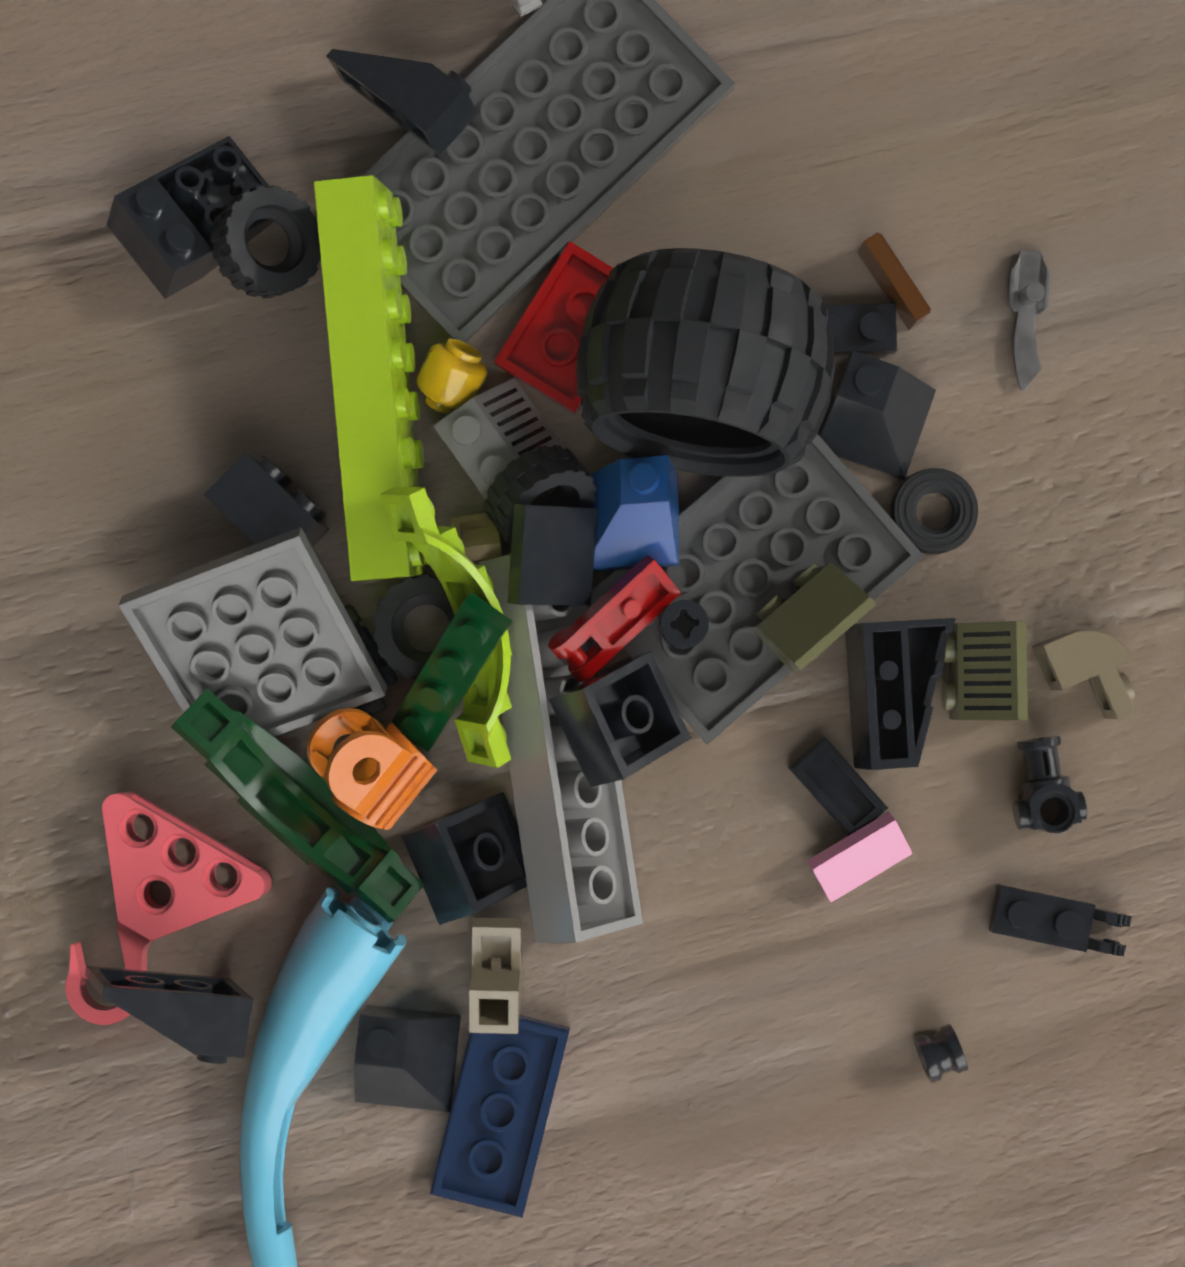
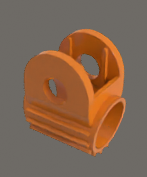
(372, 770)

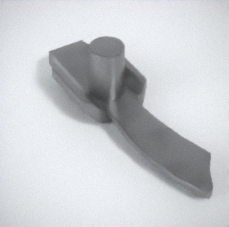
(1027, 297)

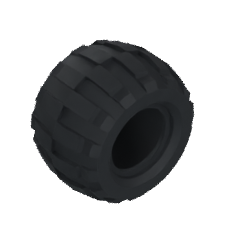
(706, 362)

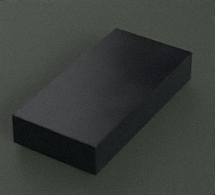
(837, 787)

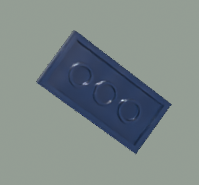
(500, 1116)

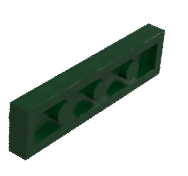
(451, 671)

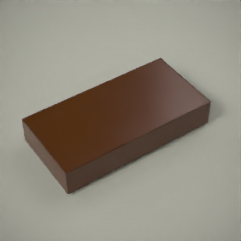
(894, 280)

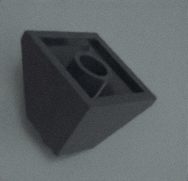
(876, 415)
(406, 1058)

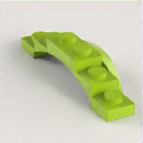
(413, 520)

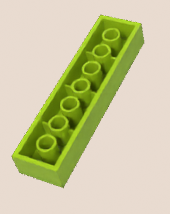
(369, 367)

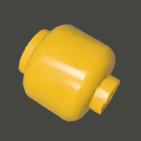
(451, 375)

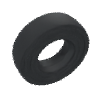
(960, 497)

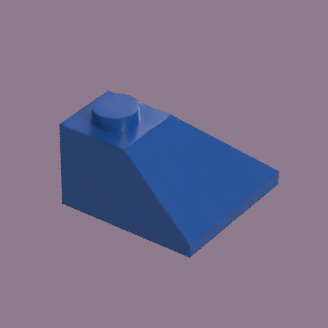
(636, 513)

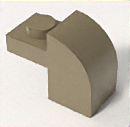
(1090, 657)
(495, 976)

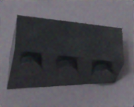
(892, 688)

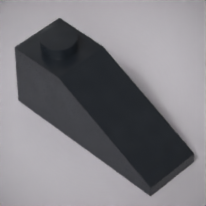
(411, 93)

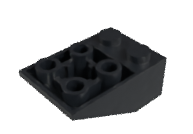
(171, 214)

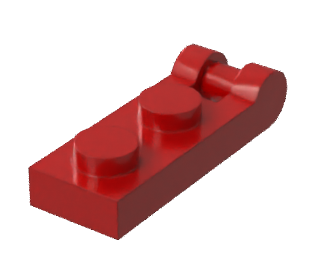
(615, 619)

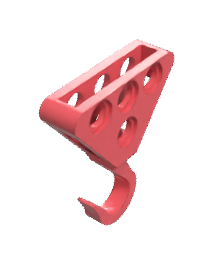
(134, 868)

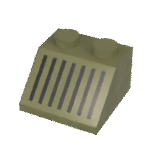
(986, 671)

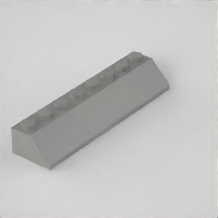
(569, 832)

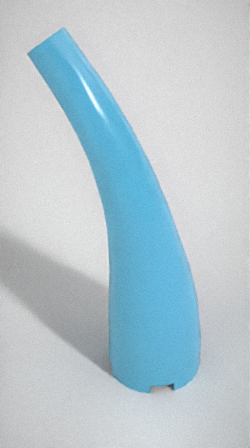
(316, 996)

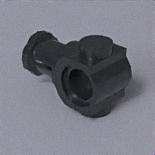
(1043, 783)

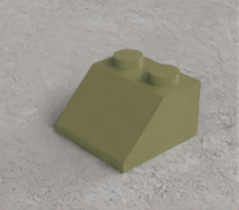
(812, 615)

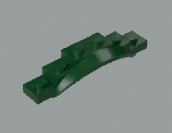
(297, 805)

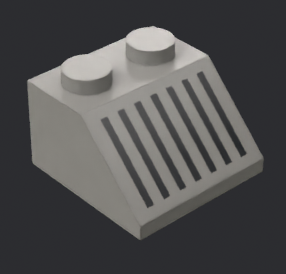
(493, 432)

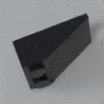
(194, 1011)

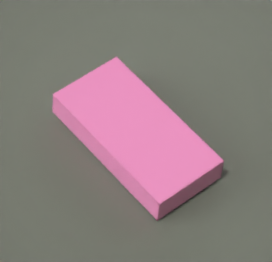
(859, 857)

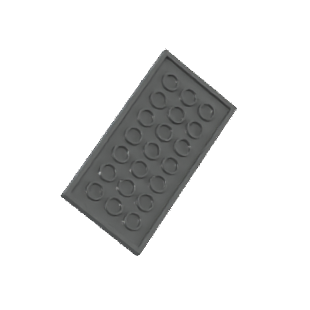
(560, 133)

